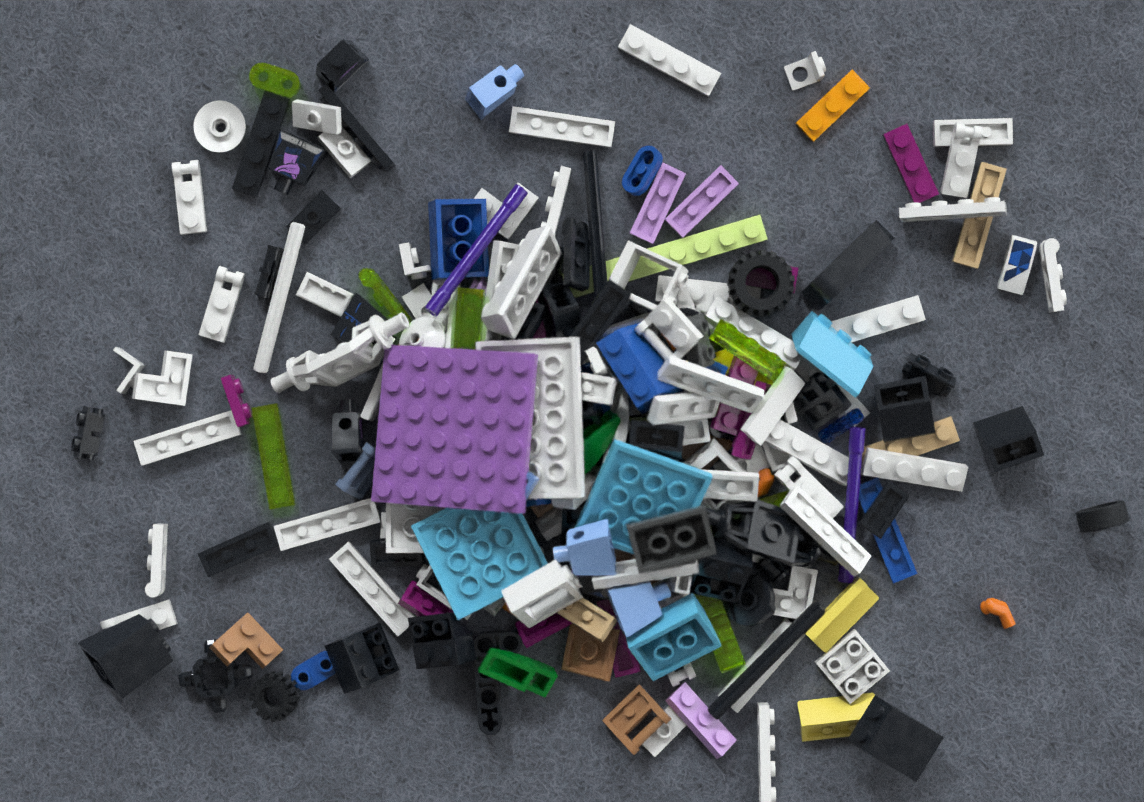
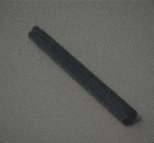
(595, 220)
(766, 660)

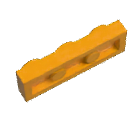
(832, 105)

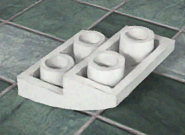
(852, 666)

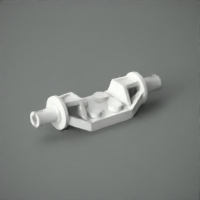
(346, 360)

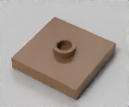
(589, 655)

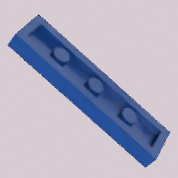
(891, 545)

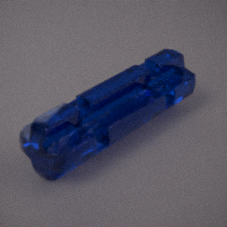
(841, 426)

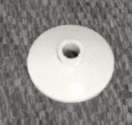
(206, 126)
(427, 330)

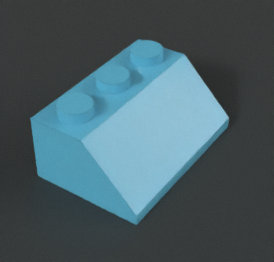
(833, 352)
(674, 638)

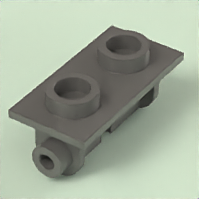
(702, 353)

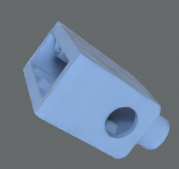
(486, 96)
(589, 550)
(637, 604)

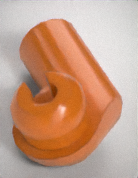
(765, 482)
(999, 609)

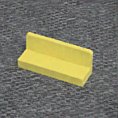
(842, 614)
(831, 716)

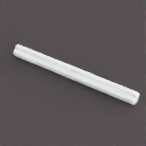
(279, 297)

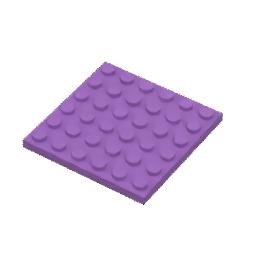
(455, 428)

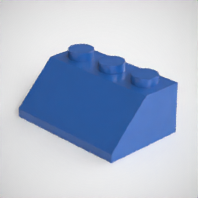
(452, 231)
(636, 366)

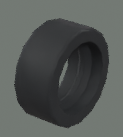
(1102, 516)

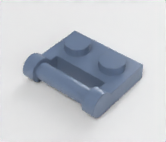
(360, 475)

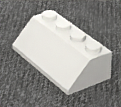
(522, 282)

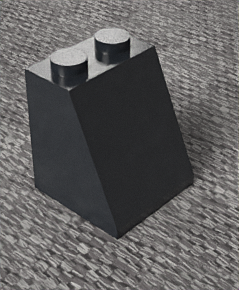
(127, 654)
(895, 738)

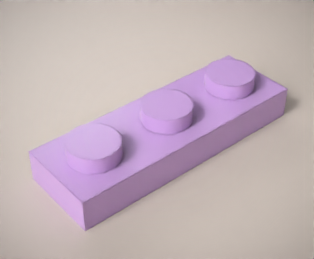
(701, 201)
(657, 203)
(700, 721)

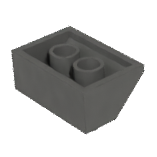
(671, 539)

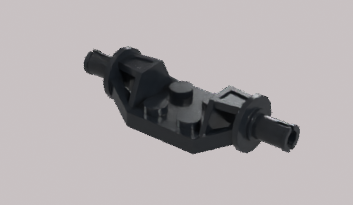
(766, 533)

